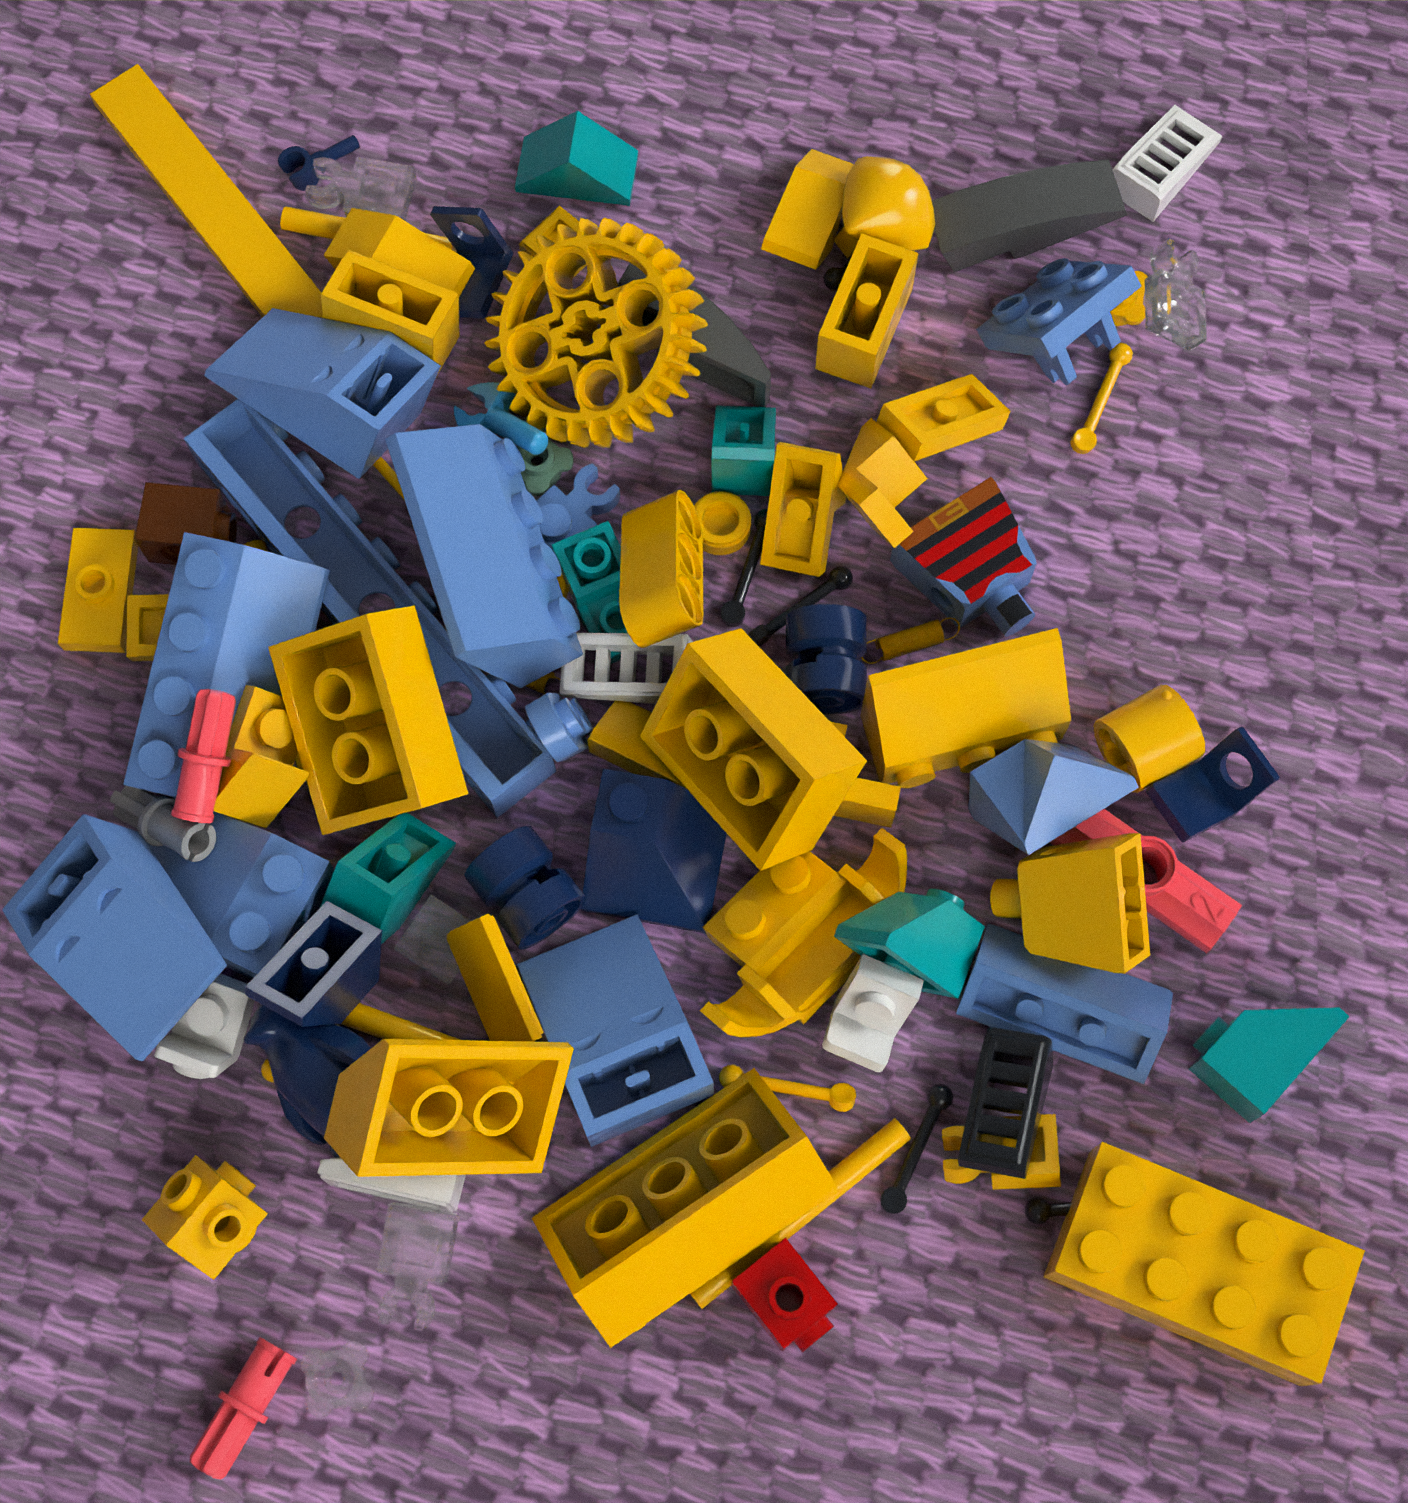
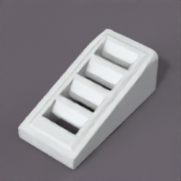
(1143, 192)
(626, 689)
(427, 1191)

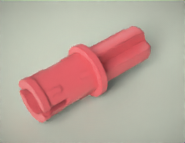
(204, 756)
(241, 1409)

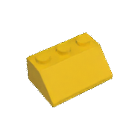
(965, 707)
(448, 1107)

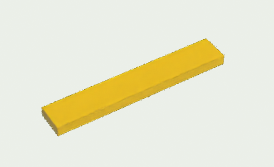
(205, 195)

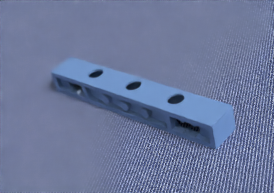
(266, 482)

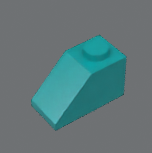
(389, 872)
(919, 936)
(1262, 1054)

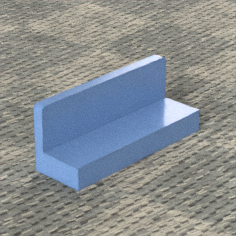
(1082, 1009)

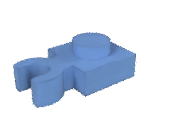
(571, 513)

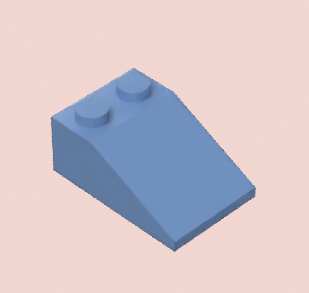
(249, 891)

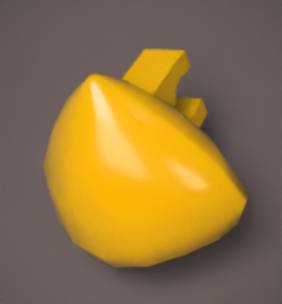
(886, 203)

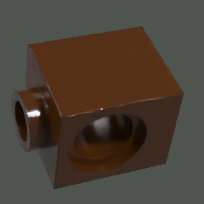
(177, 509)

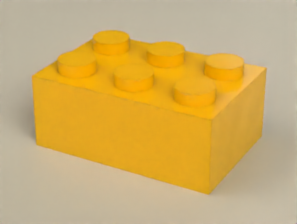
(368, 719)
(751, 748)

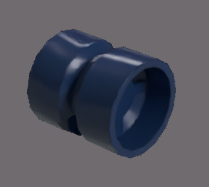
(825, 655)
(529, 892)

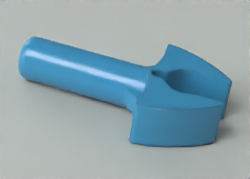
(500, 421)

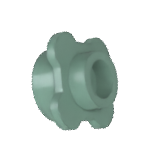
(543, 476)

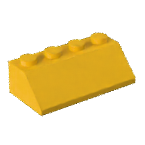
(683, 1206)

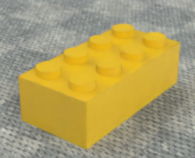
(1205, 1265)

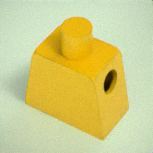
(1081, 902)

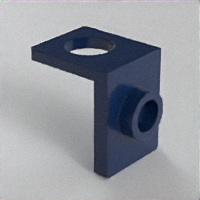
(487, 254)
(1204, 791)

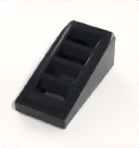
(1015, 1061)

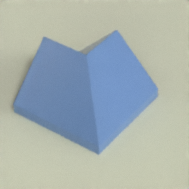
(1042, 791)

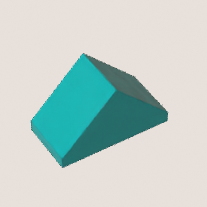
(577, 162)
(743, 450)

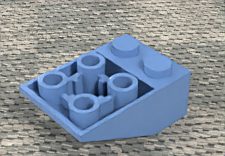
(328, 383)
(115, 933)
(626, 1028)

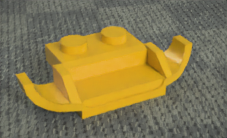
(785, 937)

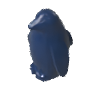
(305, 1066)

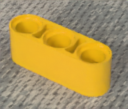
(661, 569)

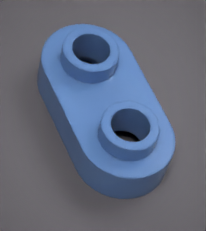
(559, 725)

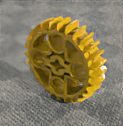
(614, 344)

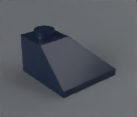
(652, 853)

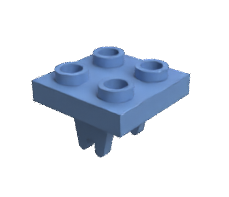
(1057, 310)

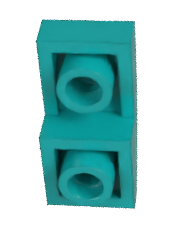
(593, 578)

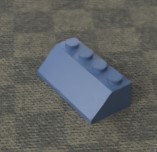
(486, 551)
(216, 635)

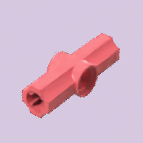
(1180, 895)

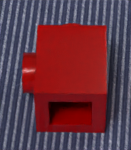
(786, 1297)

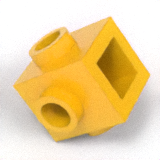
(206, 1214)

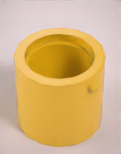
(1150, 736)

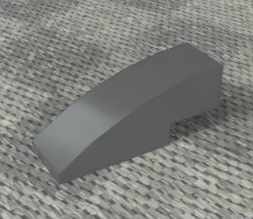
(1025, 211)
(730, 357)

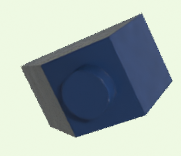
(321, 969)

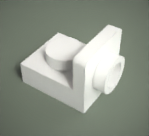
(870, 1012)
(210, 1031)

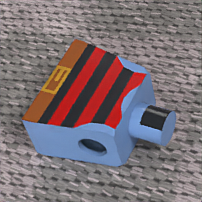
(971, 559)

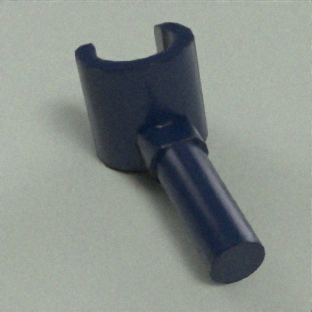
(298, 156)

